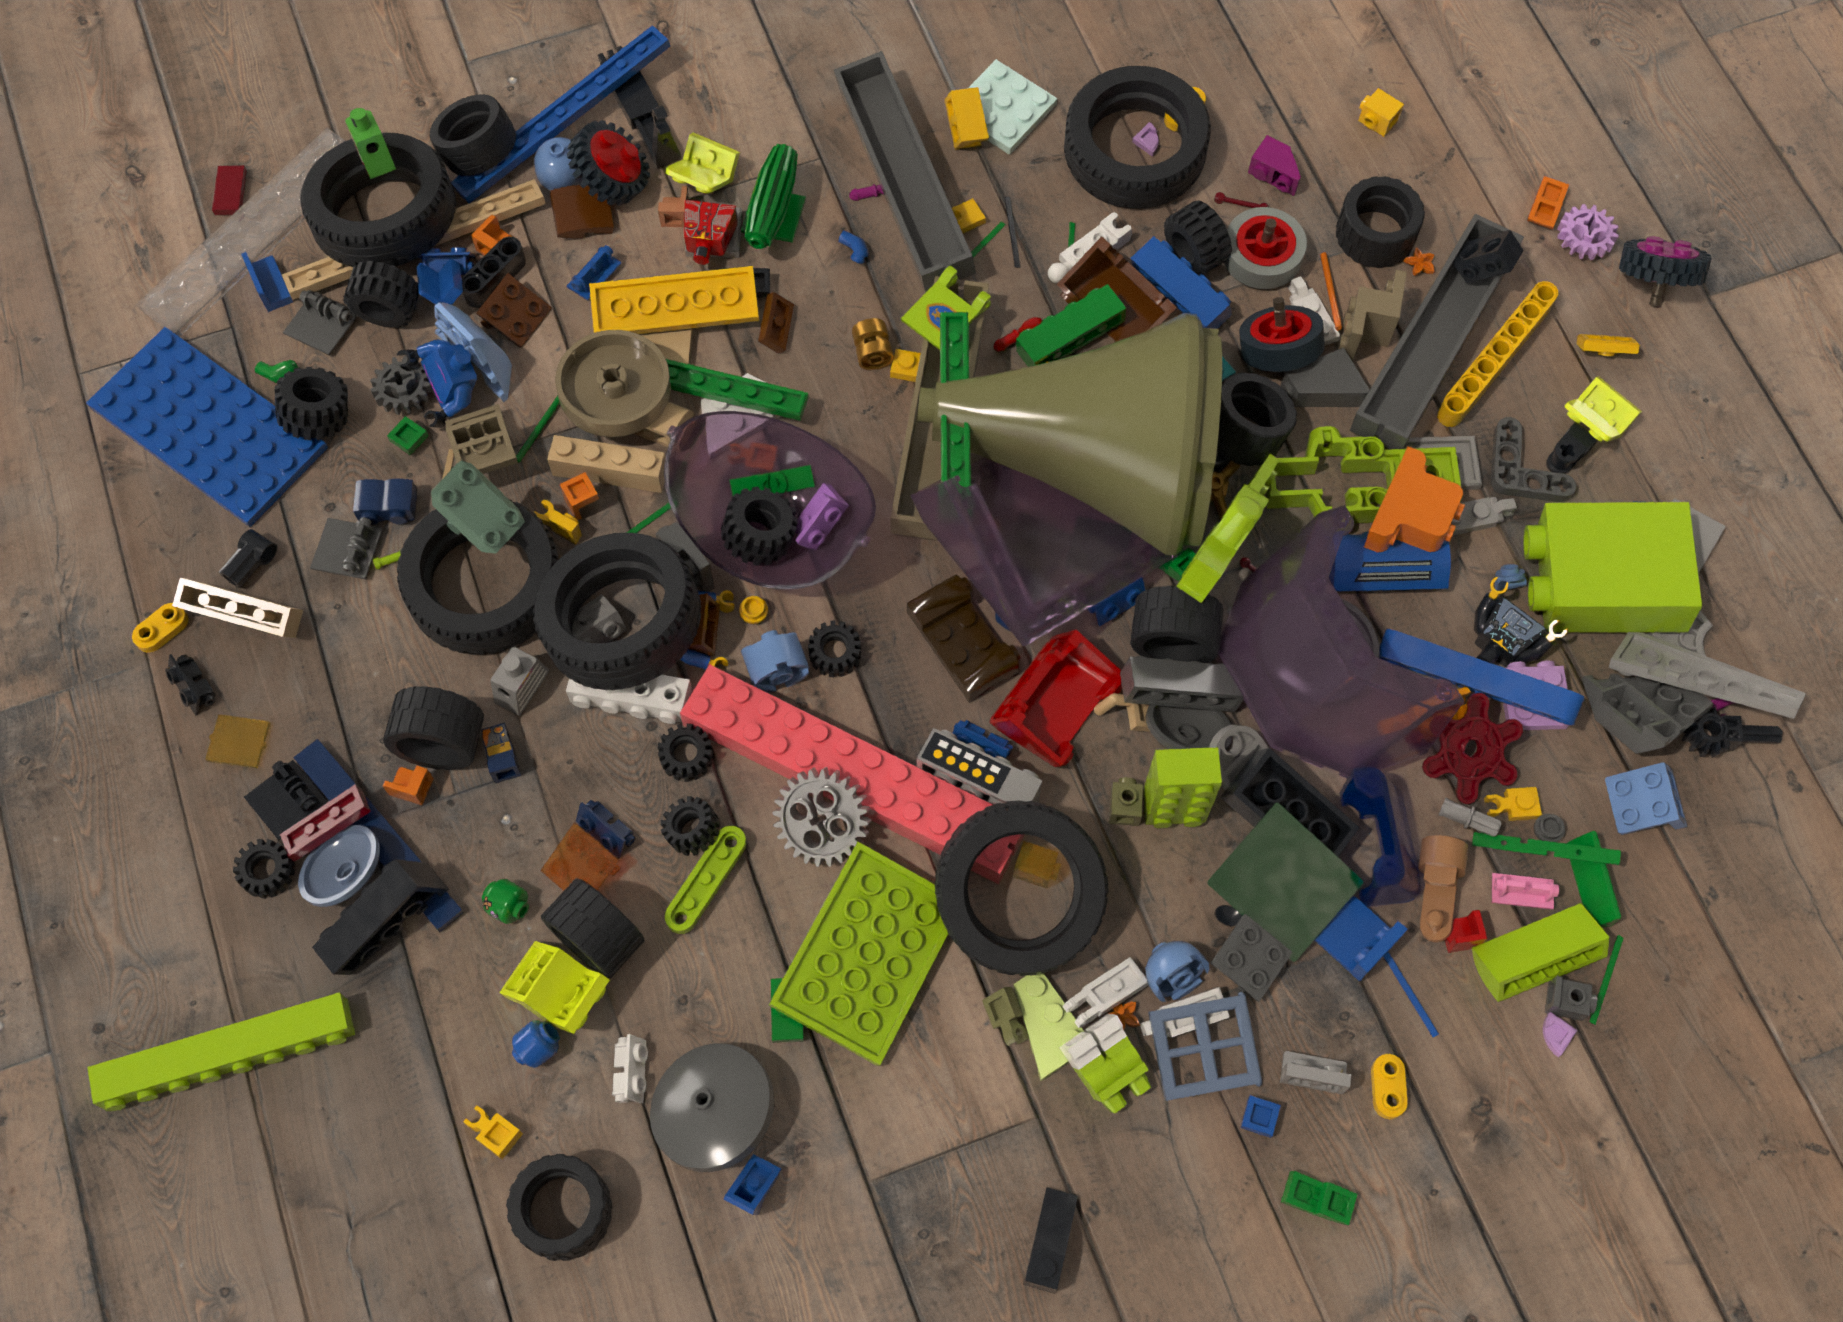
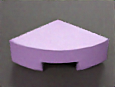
(1147, 139)
(1557, 1033)

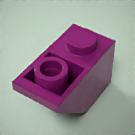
(1275, 165)

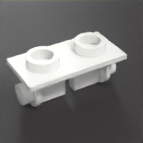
(631, 1055)

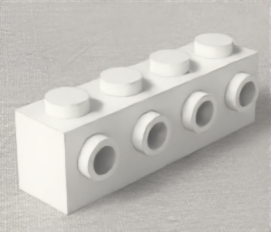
(657, 698)

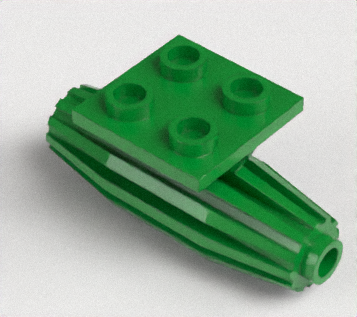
(773, 207)

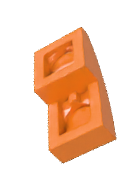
(1548, 202)

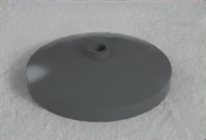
(712, 1107)

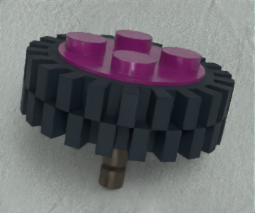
(1664, 263)

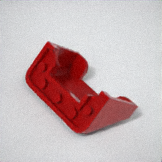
(1056, 697)

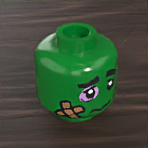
(505, 901)

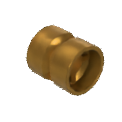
(872, 344)

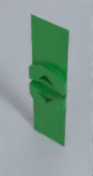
(778, 481)

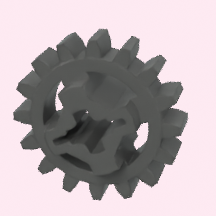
(400, 386)

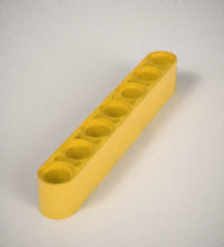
(1493, 363)

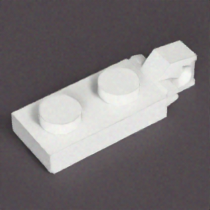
(1309, 299)
(1184, 1025)

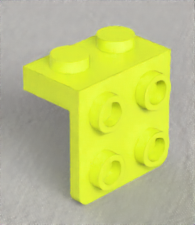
(705, 164)
(1603, 411)

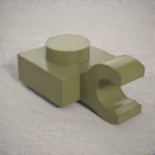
(1003, 1013)

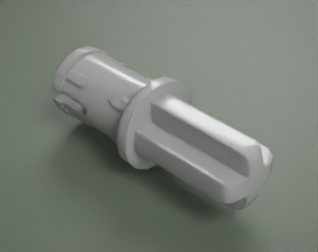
(1470, 817)

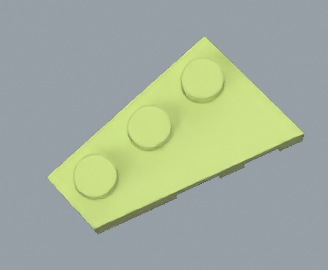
(1045, 1022)

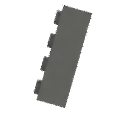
(1179, 684)

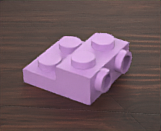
(1546, 672)

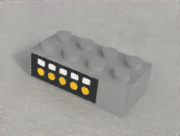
(976, 771)

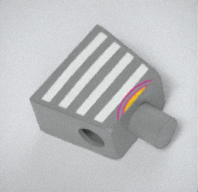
(520, 678)

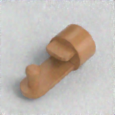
(1442, 863)

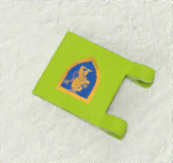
(925, 313)

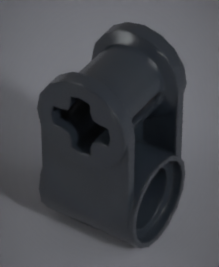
(1570, 449)

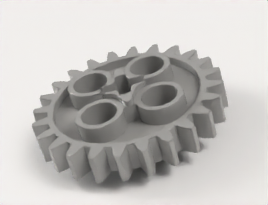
(798, 826)

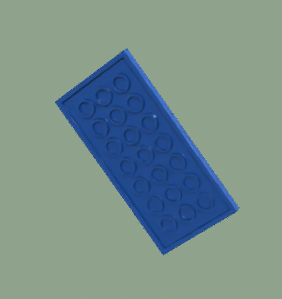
(205, 426)

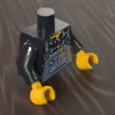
(1508, 632)

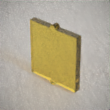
(237, 741)

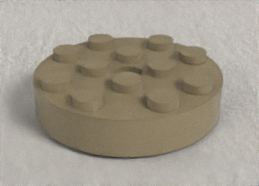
(613, 383)

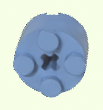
(775, 661)

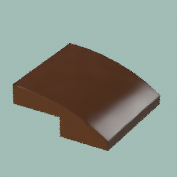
(579, 213)

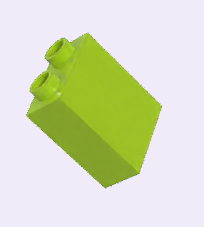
(1614, 567)

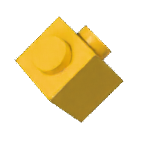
(1380, 112)

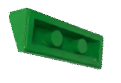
(1595, 884)

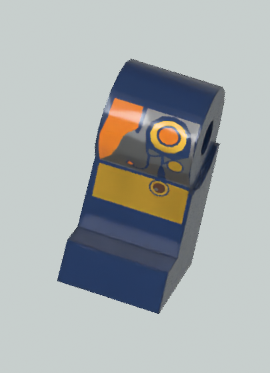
(500, 753)

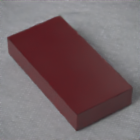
(229, 189)

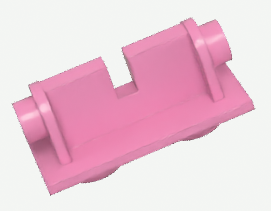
(1524, 891)

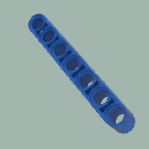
(1481, 677)

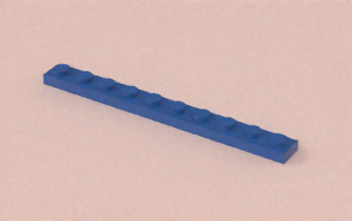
(568, 109)

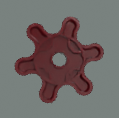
(1489, 756)

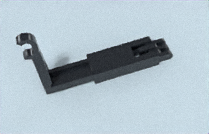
(639, 102)

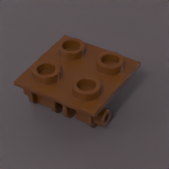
(513, 310)

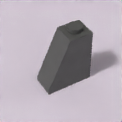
(1326, 382)

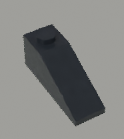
(1050, 1241)

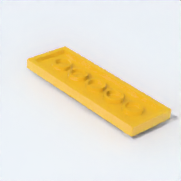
(675, 301)

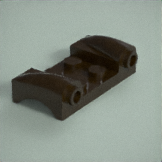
(962, 637)

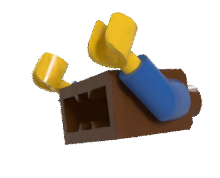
(705, 640)

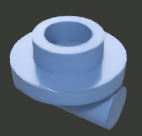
(1512, 574)

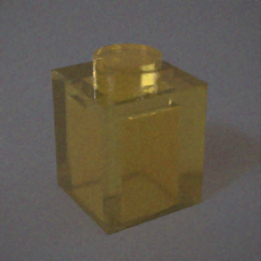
(1036, 865)

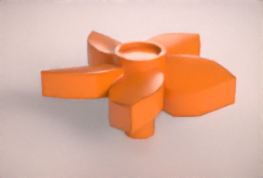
(1421, 262)
(1126, 1015)

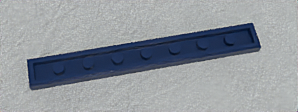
(332, 782)

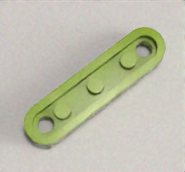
(705, 880)

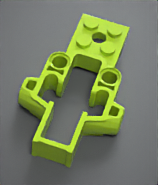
(1358, 500)
(1228, 534)

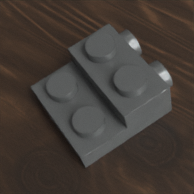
(693, 558)

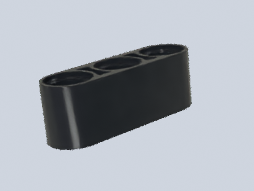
(497, 260)

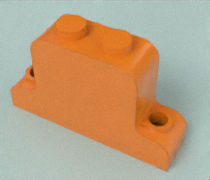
(1416, 508)

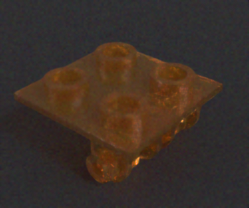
(580, 858)

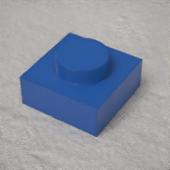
(1260, 1116)

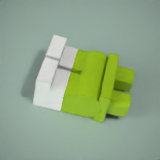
(1107, 1062)

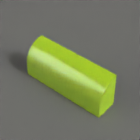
(1540, 952)

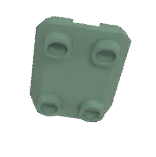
(476, 508)

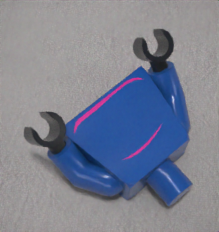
(449, 374)

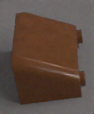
(1104, 266)

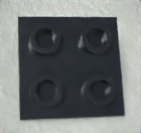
(285, 797)

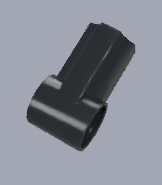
(251, 553)

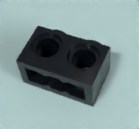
(1488, 256)

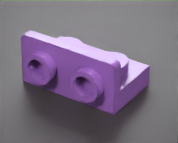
(820, 517)

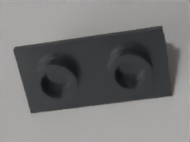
(183, 674)

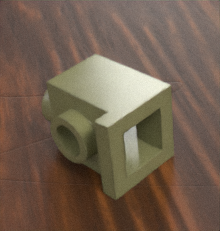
(1123, 811)

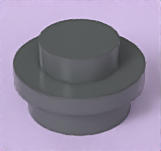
(1549, 828)

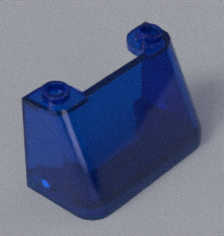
(1396, 872)

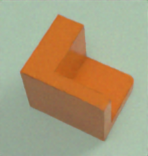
(488, 235)
(578, 493)
(410, 784)

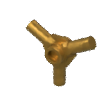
(1220, 486)

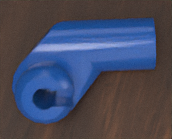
(856, 244)

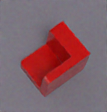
(1466, 933)

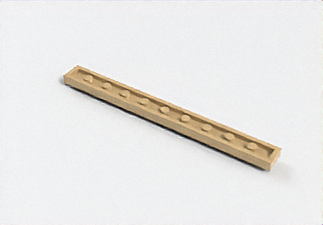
(466, 220)

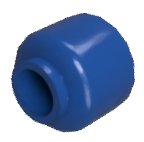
(535, 1043)

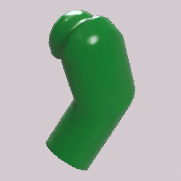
(274, 372)

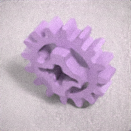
(1587, 232)

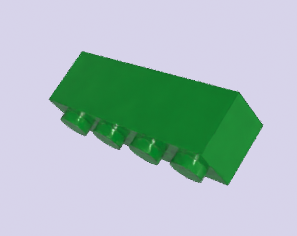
(1071, 328)

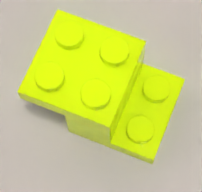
(555, 987)

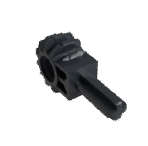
(1726, 734)

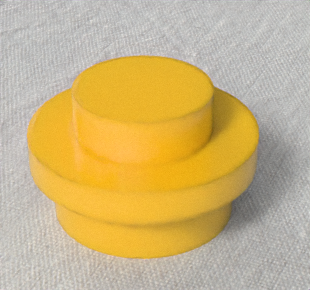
(753, 610)

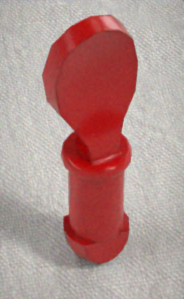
(1009, 339)

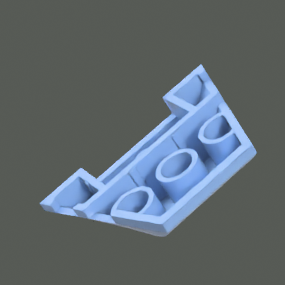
(492, 361)

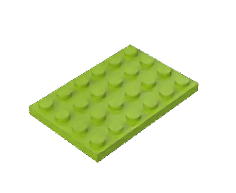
(864, 955)

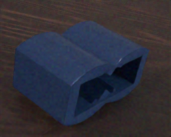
(385, 500)

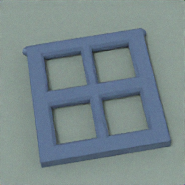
(1205, 1047)

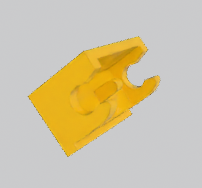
(966, 118)

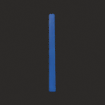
(1410, 994)

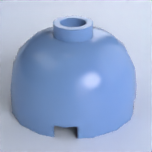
(553, 166)
(1175, 969)

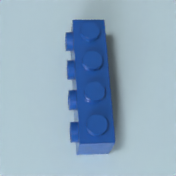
(1180, 284)

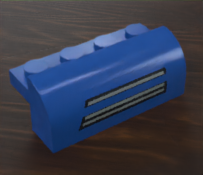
(1394, 569)

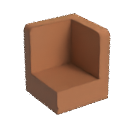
(672, 209)

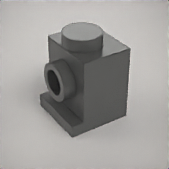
(1560, 1001)

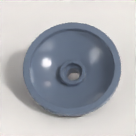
(339, 866)

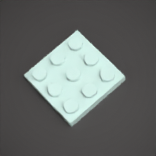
(1011, 105)

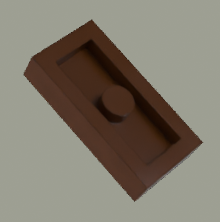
(776, 322)

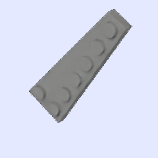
(1680, 667)

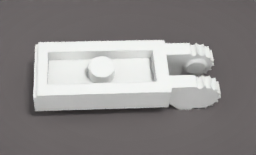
(1107, 991)

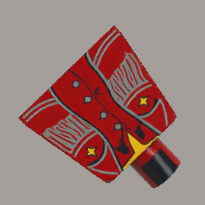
(708, 228)

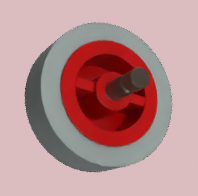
(1265, 248)

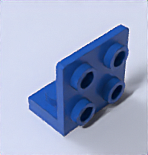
(1358, 938)

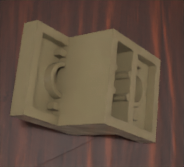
(1373, 315)
(481, 439)

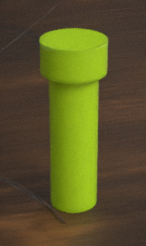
(386, 560)

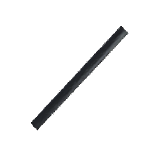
(1012, 232)

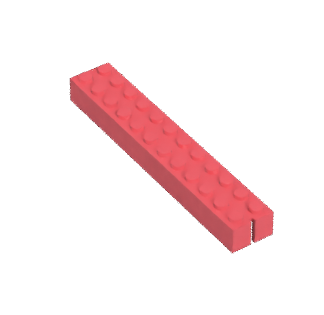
(796, 741)

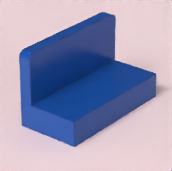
(268, 282)
(440, 286)

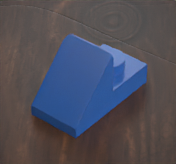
(753, 1185)

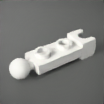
(1075, 252)

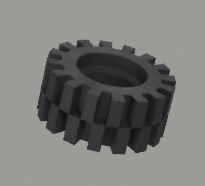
(830, 633)
(678, 737)
(699, 835)
(252, 856)

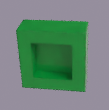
(407, 435)

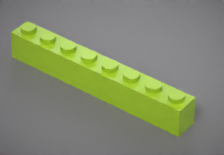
(220, 1051)

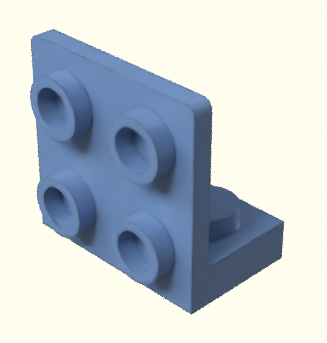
(1645, 799)

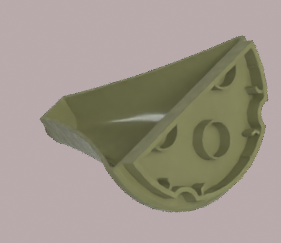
(1109, 426)

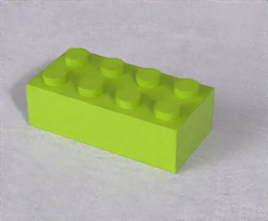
(1181, 786)

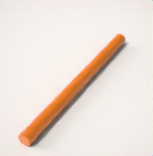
(1331, 293)

